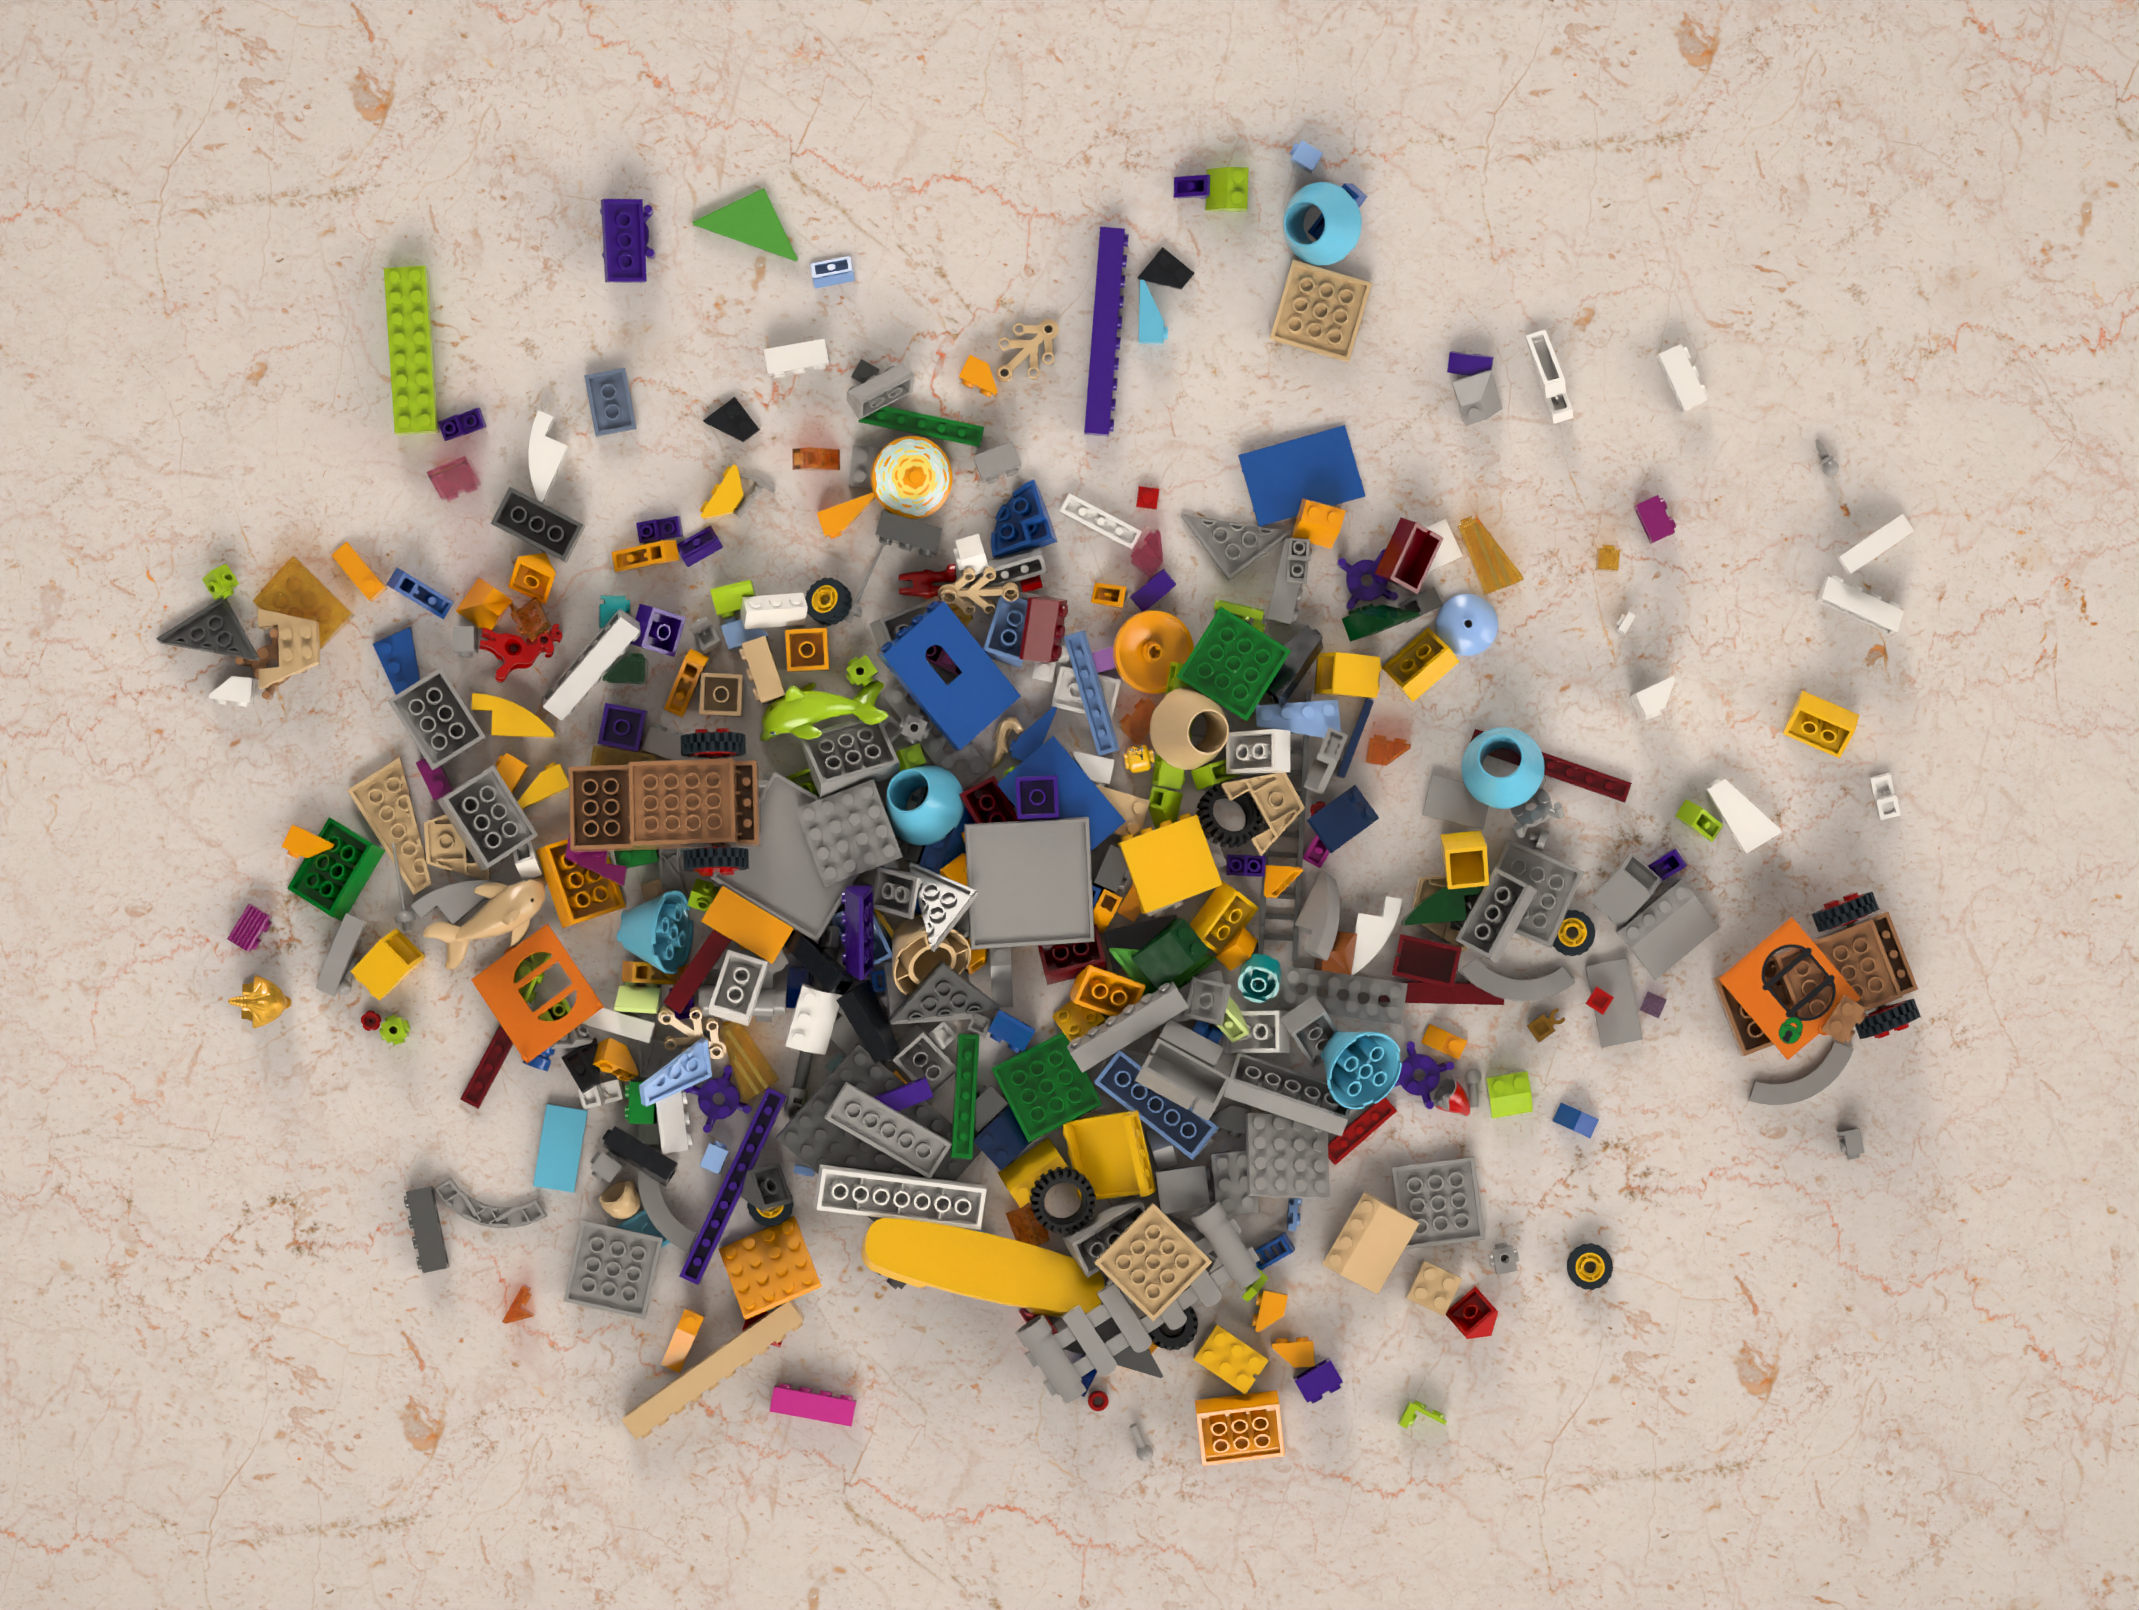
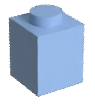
(1305, 156)
(715, 1157)

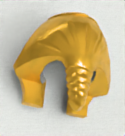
(261, 1002)

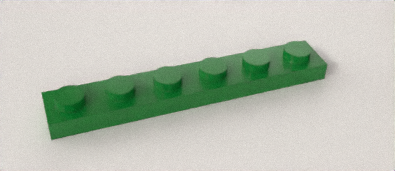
(926, 426)
(965, 1096)

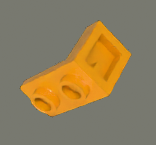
(1130, 906)

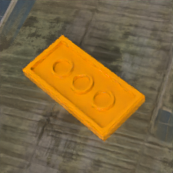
(747, 924)

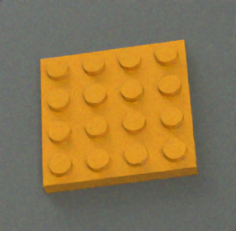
(770, 1268)

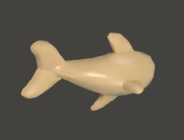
(505, 912)

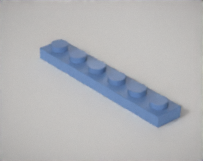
(1091, 693)

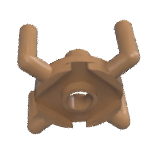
(265, 654)

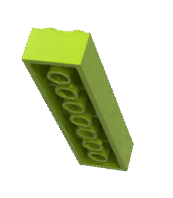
(411, 350)

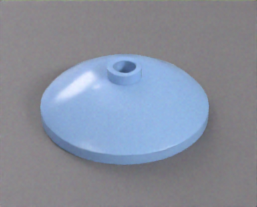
(1451, 625)

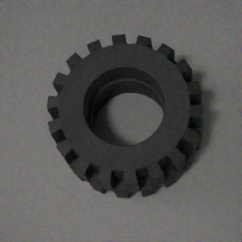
(1180, 1340)

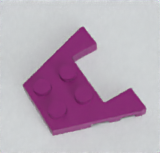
(597, 862)

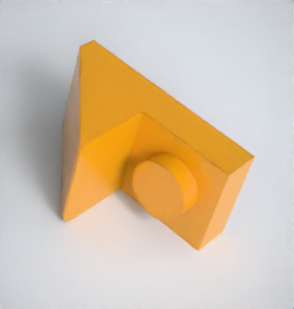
(1444, 1041)

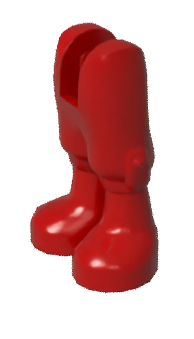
(923, 581)

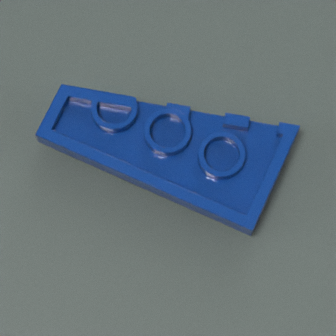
(399, 659)

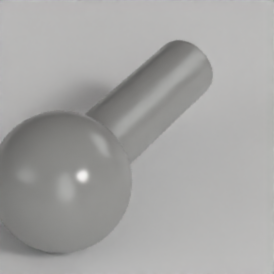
(345, 986)
(1473, 1077)
(1144, 1451)

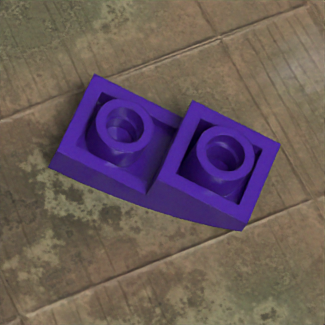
(1468, 364)
(462, 424)
(659, 529)
(1153, 590)
(1246, 865)

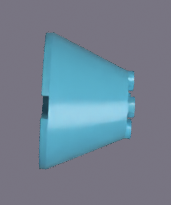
(659, 931)
(1361, 1067)

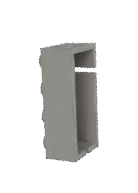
(1183, 1079)

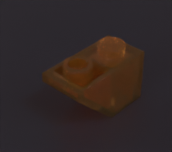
(816, 459)
(1384, 752)

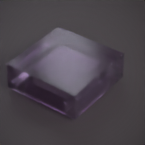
(1653, 1004)

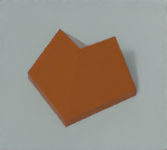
(1341, 956)

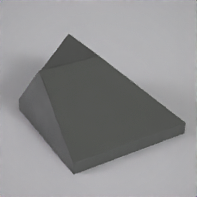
(766, 1188)

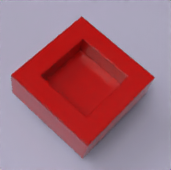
(1147, 498)
(1031, 584)
(1599, 1000)

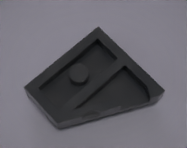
(1166, 271)
(733, 421)
(581, 1066)

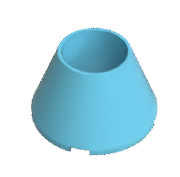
(1341, 228)
(1508, 790)
(938, 812)

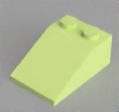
(638, 999)

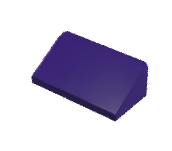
(699, 546)

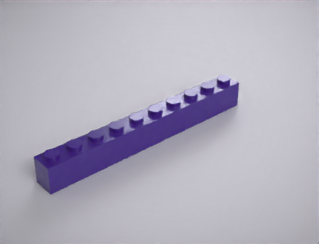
(1104, 331)
(733, 1186)

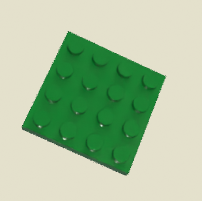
(1233, 663)
(1046, 1087)

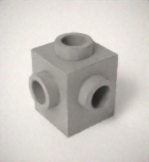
(922, 731)
(1509, 1264)

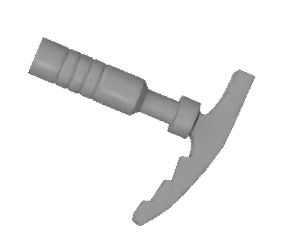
(750, 498)

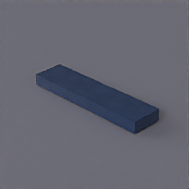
(1355, 737)

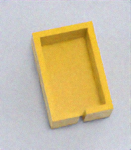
(1230, 1358)

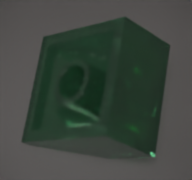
(629, 670)

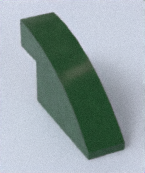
(1441, 906)

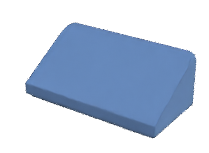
(832, 272)

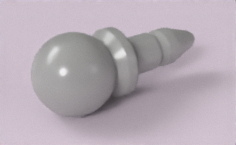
(1830, 466)

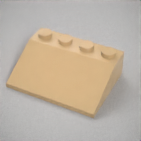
(1371, 1243)

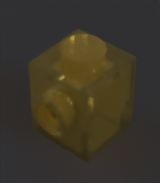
(1607, 559)

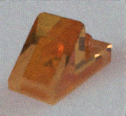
(517, 1312)

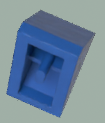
(1575, 1120)

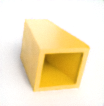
(1347, 675)
(1464, 859)
(387, 964)

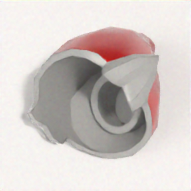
(1452, 1098)

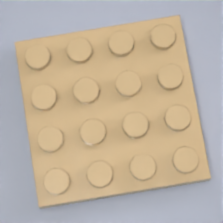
(1320, 311)
(1153, 1262)

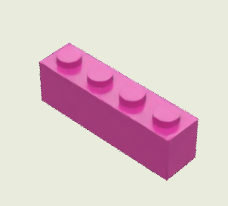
(813, 1405)

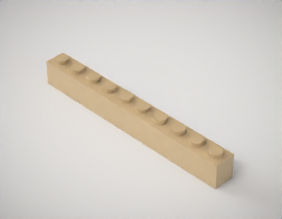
(713, 1368)

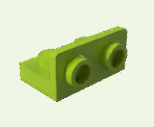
(528, 990)

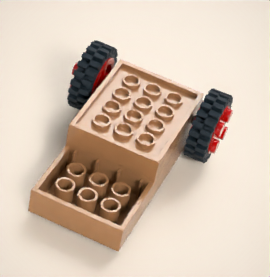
(673, 804)
(1862, 952)

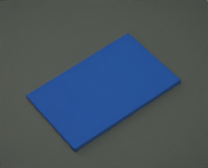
(1308, 467)
(1076, 791)

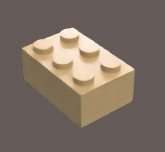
(762, 670)

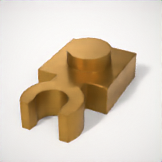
(1543, 1026)

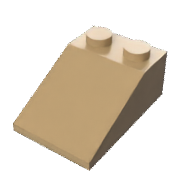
(1130, 808)

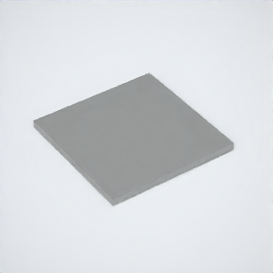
(782, 869)
(1029, 882)

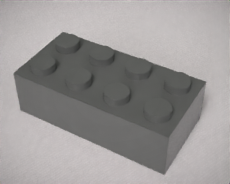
(538, 524)

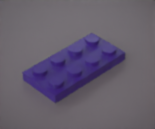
(623, 240)

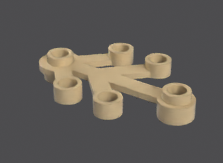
(1029, 347)
(953, 592)
(693, 1035)

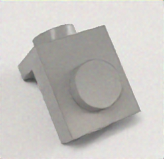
(705, 634)

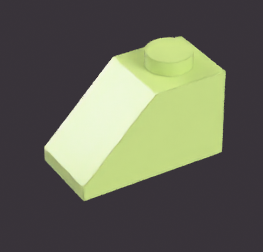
(1234, 1024)

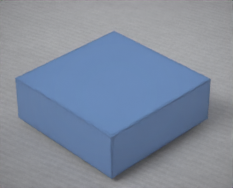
(803, 1170)

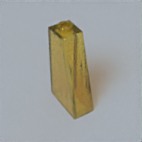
(1488, 560)
(747, 1060)

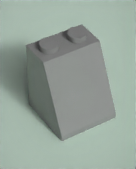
(1626, 890)
(1183, 1188)

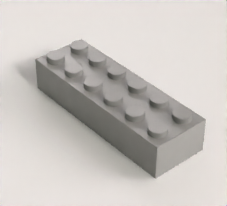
(1285, 1094)

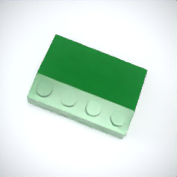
(338, 874)

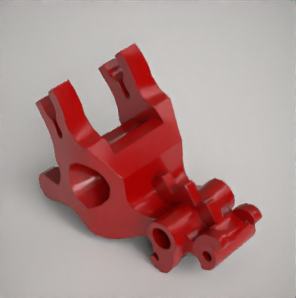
(515, 652)

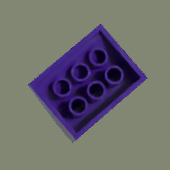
(858, 930)

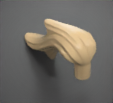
(1001, 736)

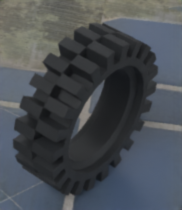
(1227, 837)
(1062, 1176)

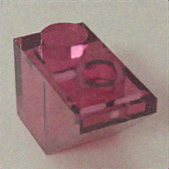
(1150, 556)

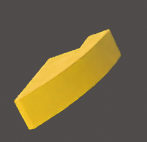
(511, 718)

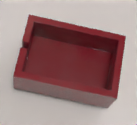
(1409, 555)
(1426, 961)

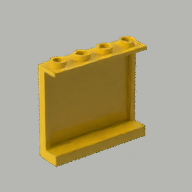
(1169, 862)
(1111, 1154)

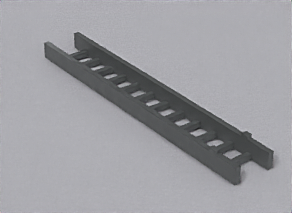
(1299, 855)

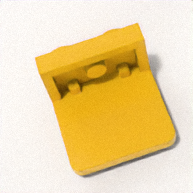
(1077, 1020)

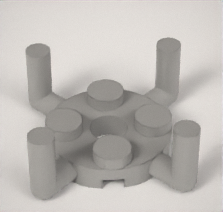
(1526, 818)

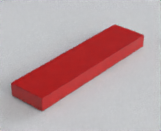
(1360, 1130)

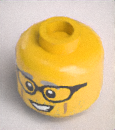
(1138, 758)

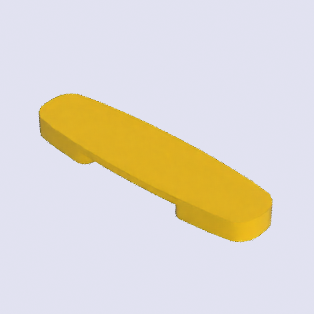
(979, 1266)

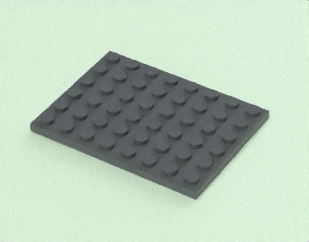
(824, 1143)

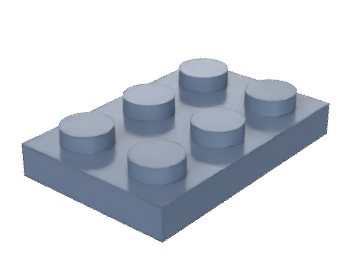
(610, 402)

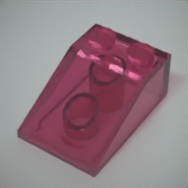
(454, 478)

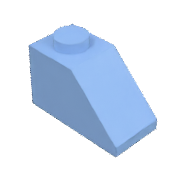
(736, 634)

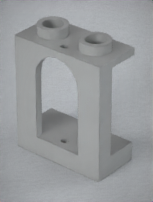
(1329, 753)

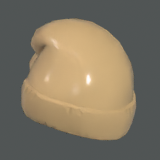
(621, 1199)

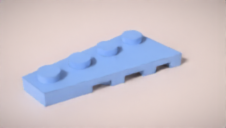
(1302, 718)
(682, 1072)

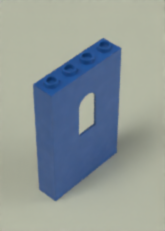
(969, 700)

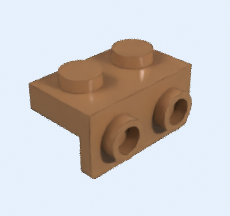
(1844, 1019)

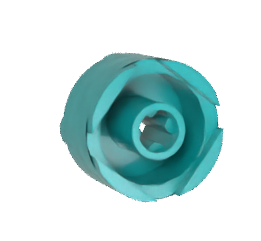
(610, 607)
(1259, 978)

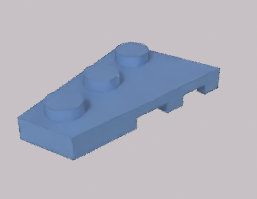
(1293, 1216)

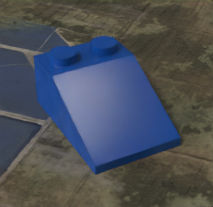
(1011, 1030)

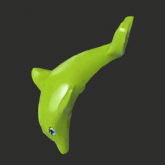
(803, 708)

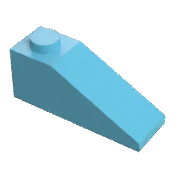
(1150, 320)

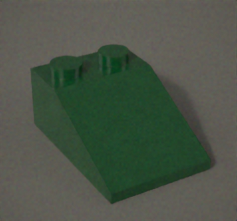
(1374, 620)
(1170, 953)

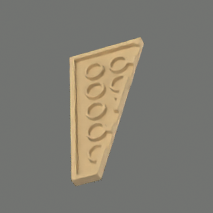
(390, 813)

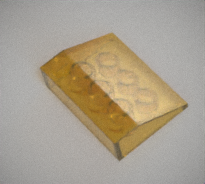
(302, 595)

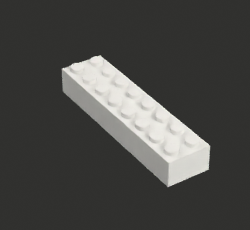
(899, 1196)

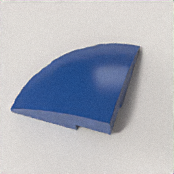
(1022, 523)

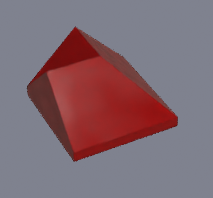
(1473, 1315)

